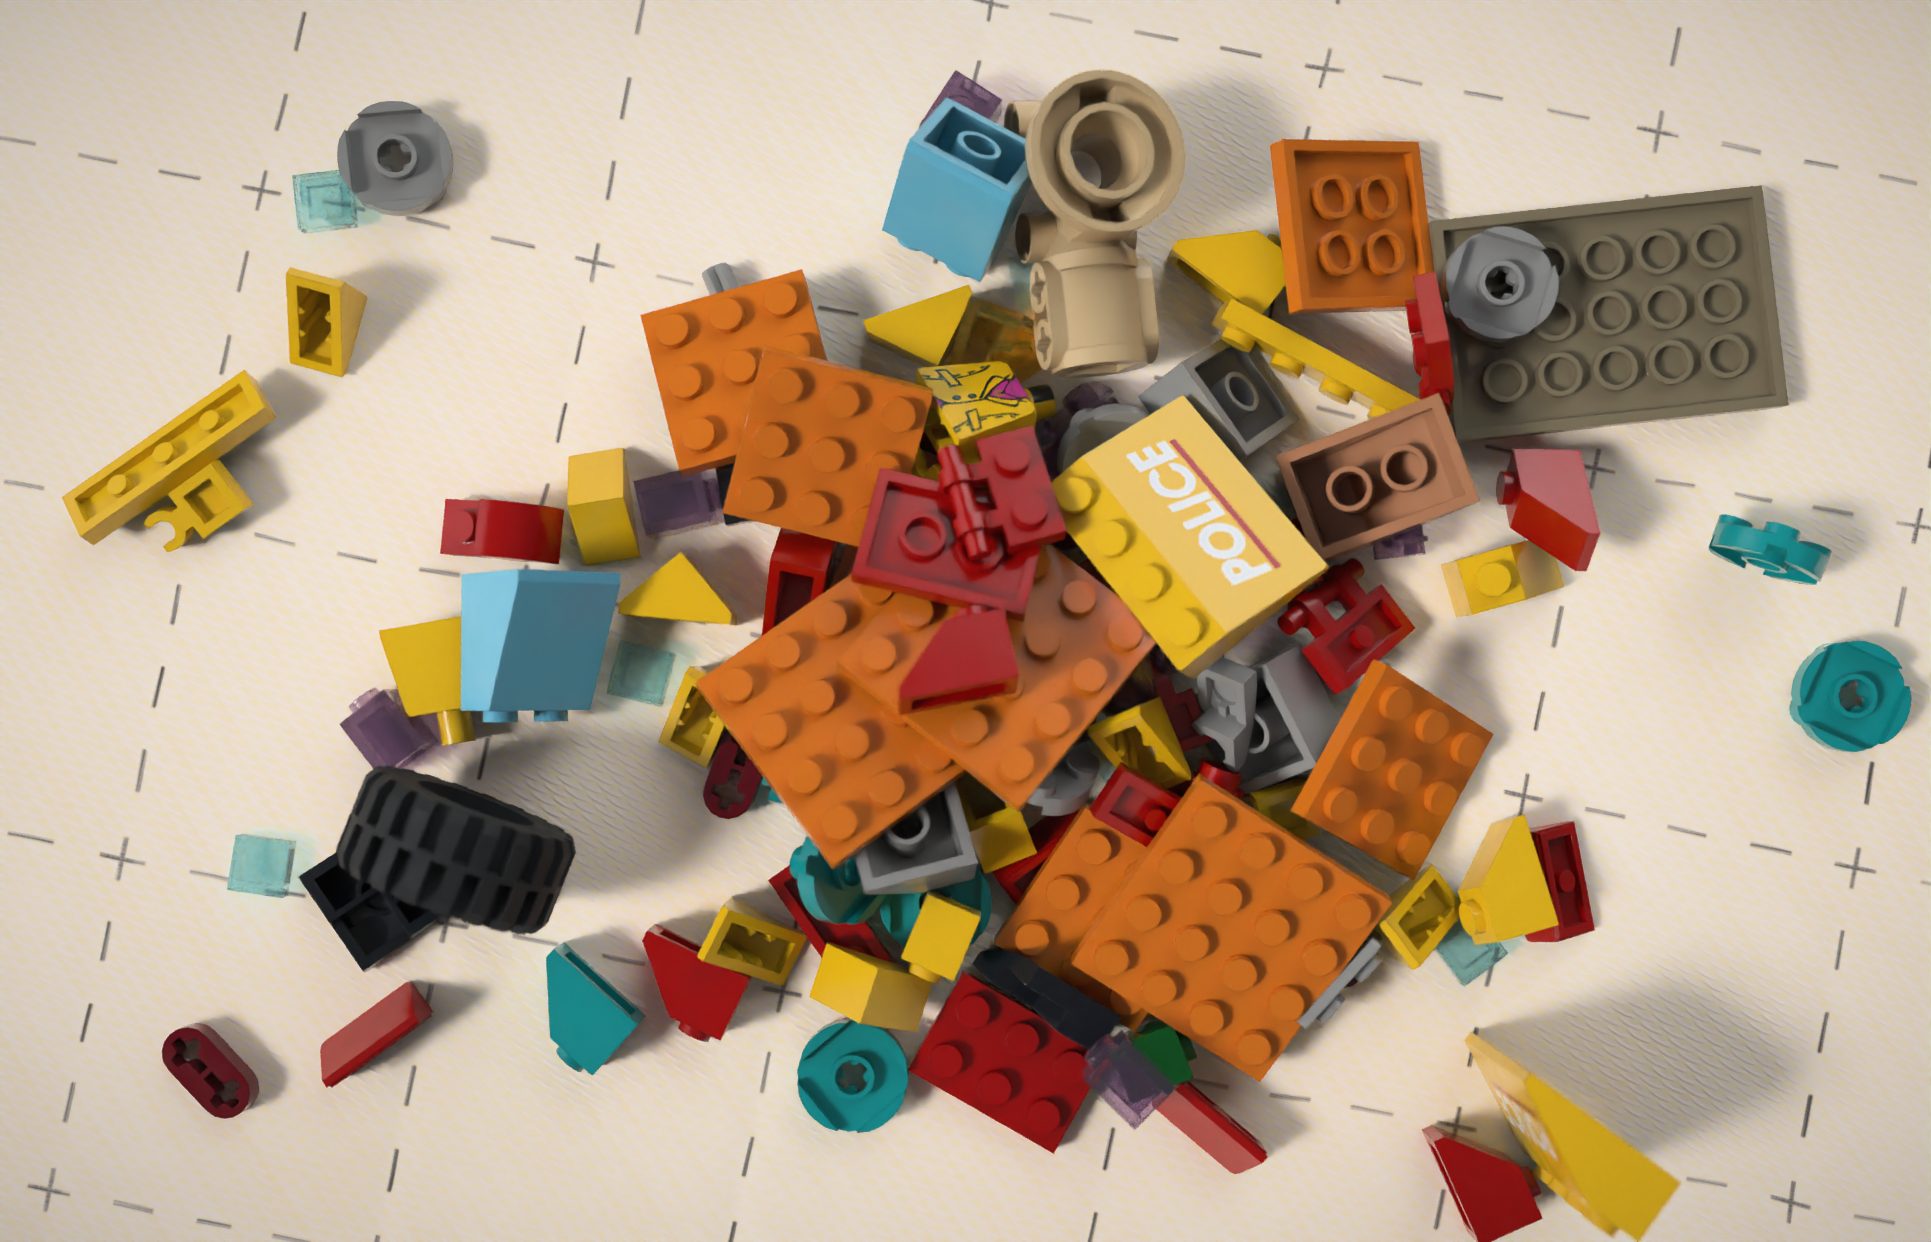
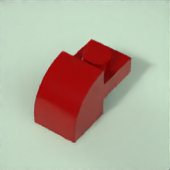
(502, 530)

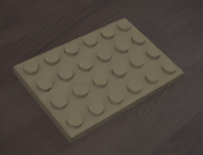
(1652, 320)

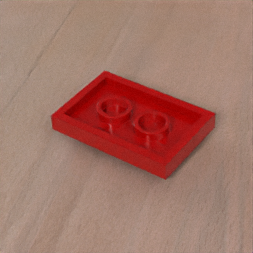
(915, 551)
(1004, 1062)

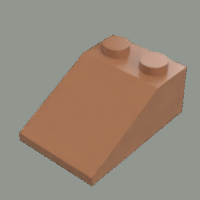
(1378, 479)

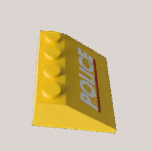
(1184, 535)
(1574, 1152)

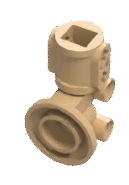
(1087, 285)

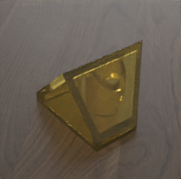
(994, 335)

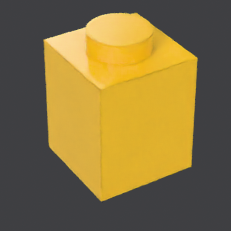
(940, 937)

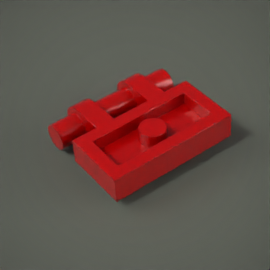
(1432, 345)
(1018, 488)
(1346, 645)

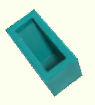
(585, 1011)

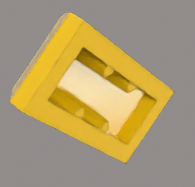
(322, 321)
(922, 329)
(602, 506)
(680, 594)
(692, 724)
(1143, 742)
(1418, 917)
(752, 943)
(870, 989)

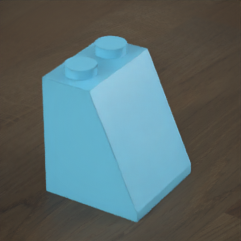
(959, 189)
(533, 641)

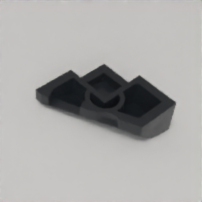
(363, 917)
(1052, 998)

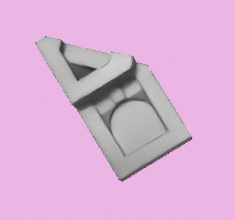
(1228, 708)

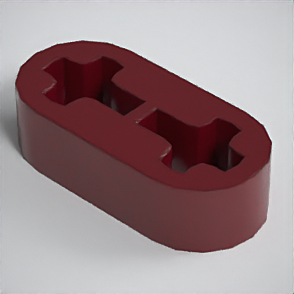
(720, 773)
(200, 1078)

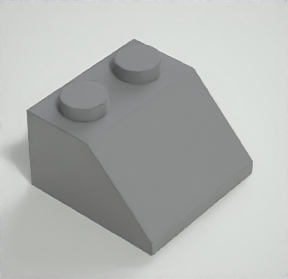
(1229, 394)
(1289, 721)
(921, 851)

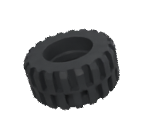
(455, 851)

